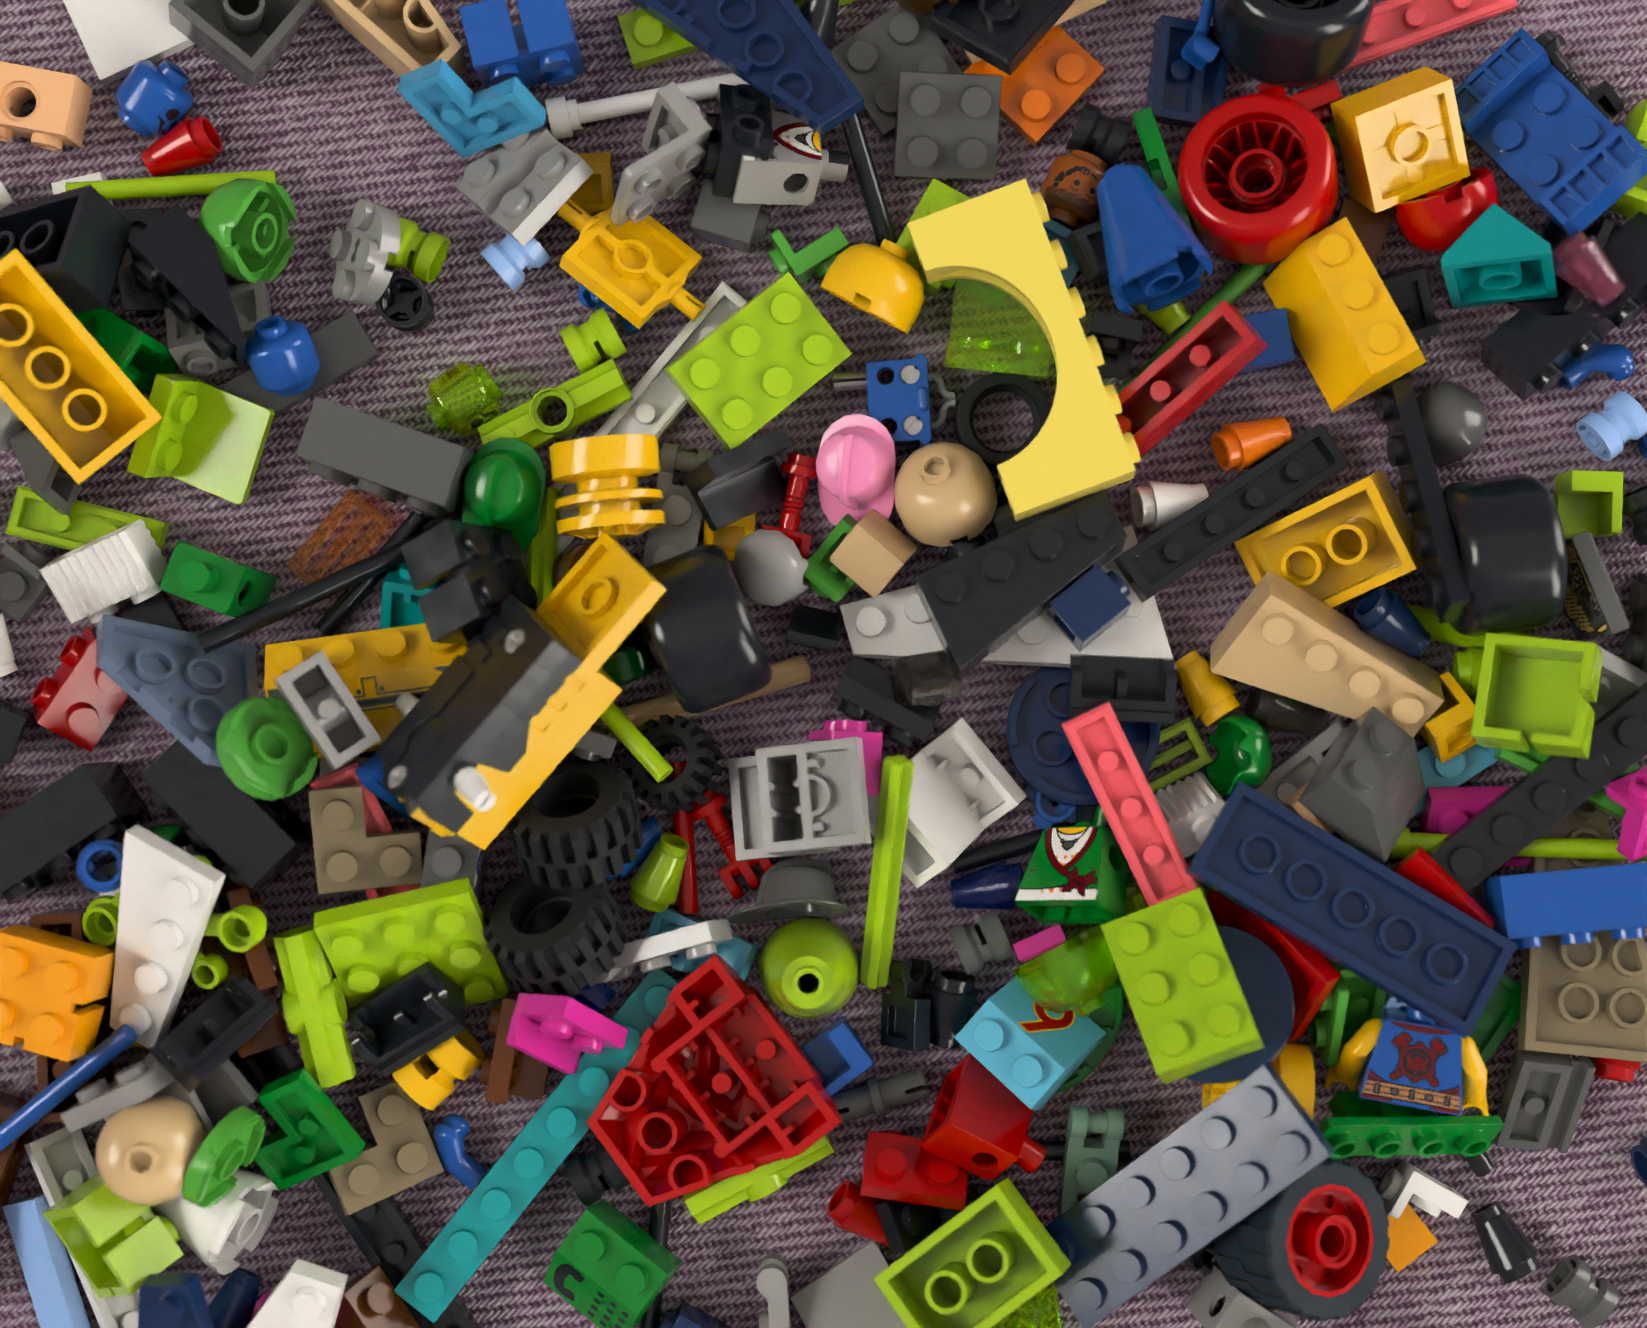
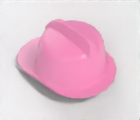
(856, 468)

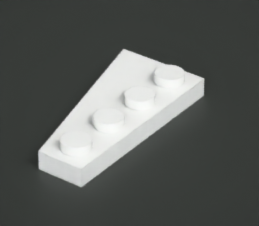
(159, 931)

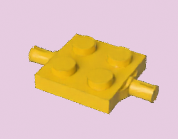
(630, 265)

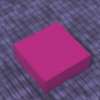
(1038, 943)

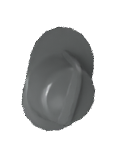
(793, 890)

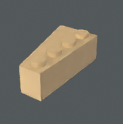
(399, 32)
(1321, 658)

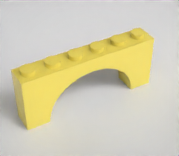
(1004, 244)

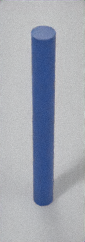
(66, 1084)

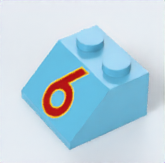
(1028, 1046)

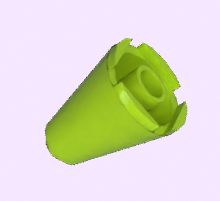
(813, 948)

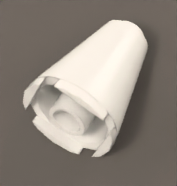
(228, 1226)

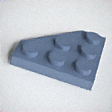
(177, 679)

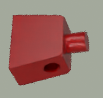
(980, 1123)

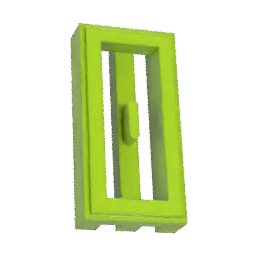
(1193, 742)

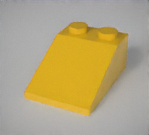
(1337, 543)

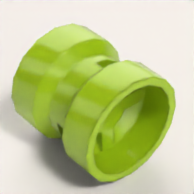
(420, 251)
(592, 341)

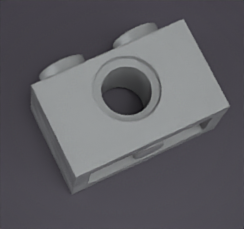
(327, 710)

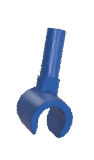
(1199, 47)

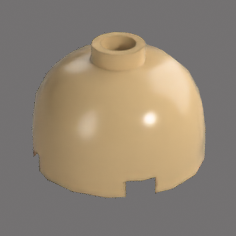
(944, 494)
(149, 1149)

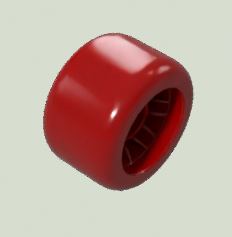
(1250, 144)

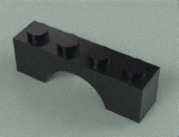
(1536, 347)

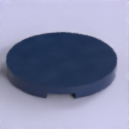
(1042, 748)
(1269, 1000)

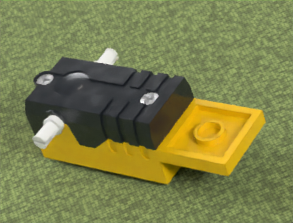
(516, 699)

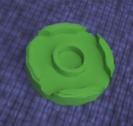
(265, 748)
(227, 1147)

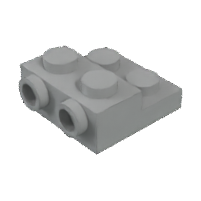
(524, 182)

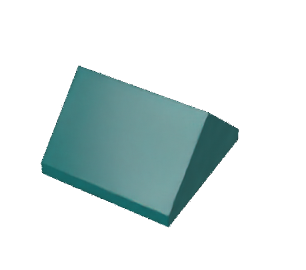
(1498, 263)

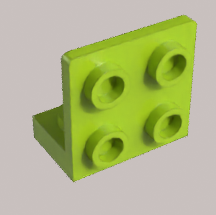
(203, 437)

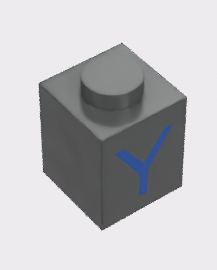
(727, 222)

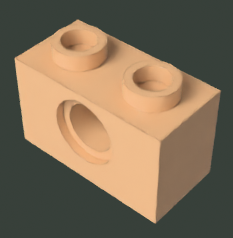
(59, 109)

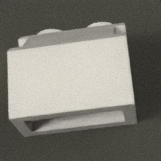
(952, 800)

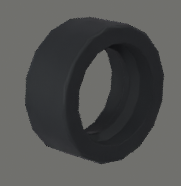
(988, 385)

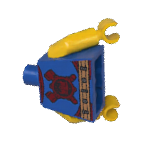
(1413, 1064)

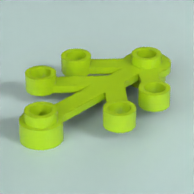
(101, 924)

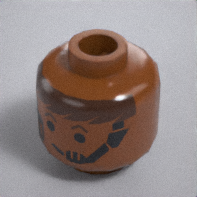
(1071, 188)

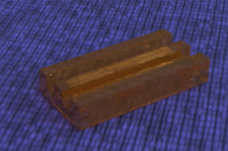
(360, 549)

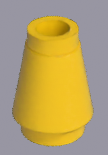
(1207, 693)

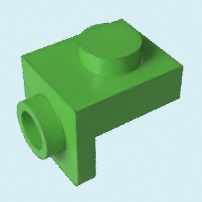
(809, 261)
(821, 573)

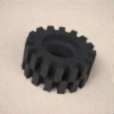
(694, 777)

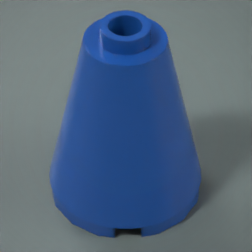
(1146, 242)

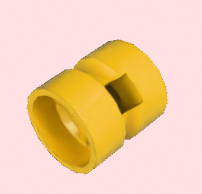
(455, 1058)

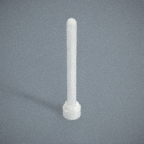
(568, 116)

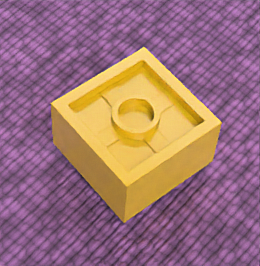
(1401, 139)

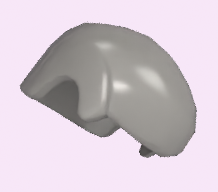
(769, 568)

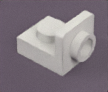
(1427, 1192)

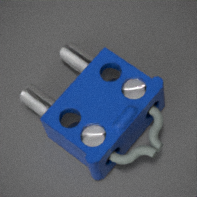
(902, 401)

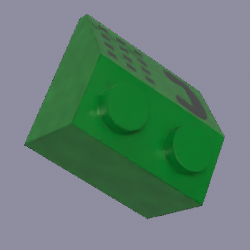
(610, 1268)

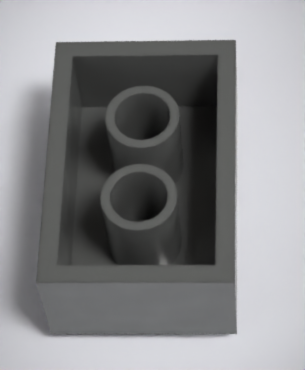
(384, 458)

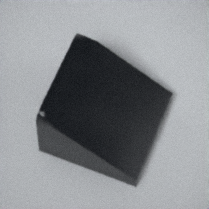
(814, 628)

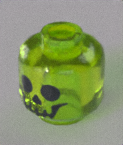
(463, 398)

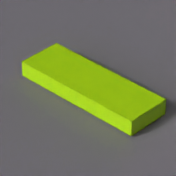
(39, 522)

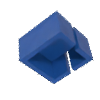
(535, 52)

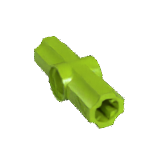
(585, 397)
(314, 1006)
(754, 1185)

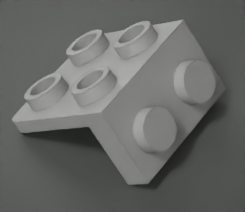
(674, 147)
(132, 1086)

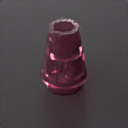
(1587, 268)

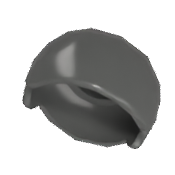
(1452, 421)

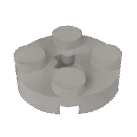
(363, 253)

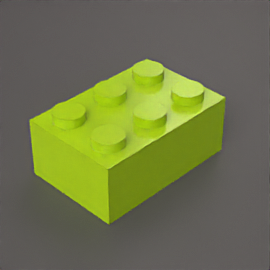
(757, 361)
(1181, 986)
(975, 1265)

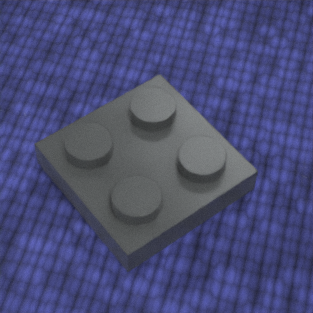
(882, 48)
(946, 124)

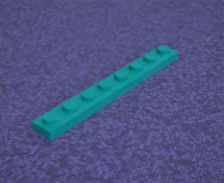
(528, 1161)

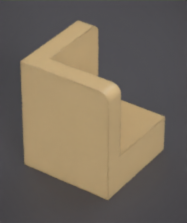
(873, 553)

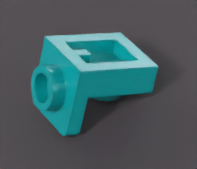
(400, 599)

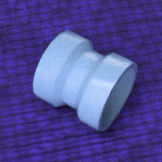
(510, 259)
(1613, 426)

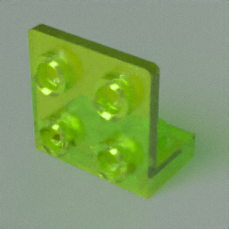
(994, 333)

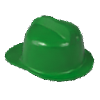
(506, 489)

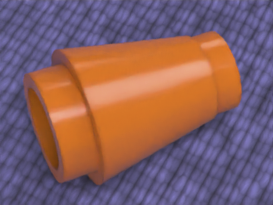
(1247, 442)

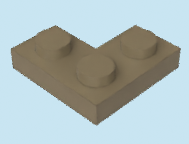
(347, 855)
(400, 1152)

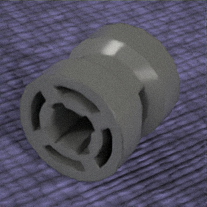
(969, 946)
(1587, 1296)

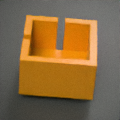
(43, 982)

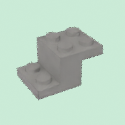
(799, 799)

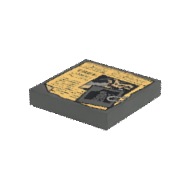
(1590, 594)

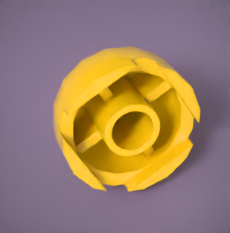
(877, 283)

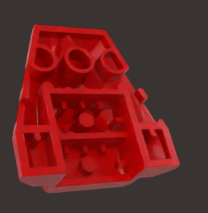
(711, 1091)

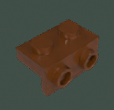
(508, 1069)

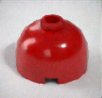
(1443, 215)

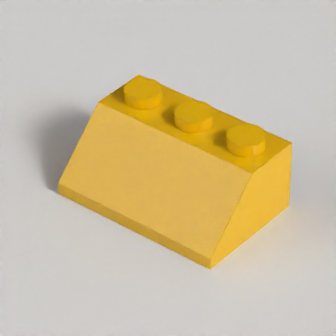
(1342, 316)

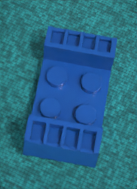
(1548, 135)

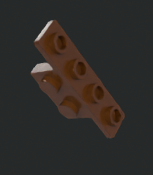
(257, 965)

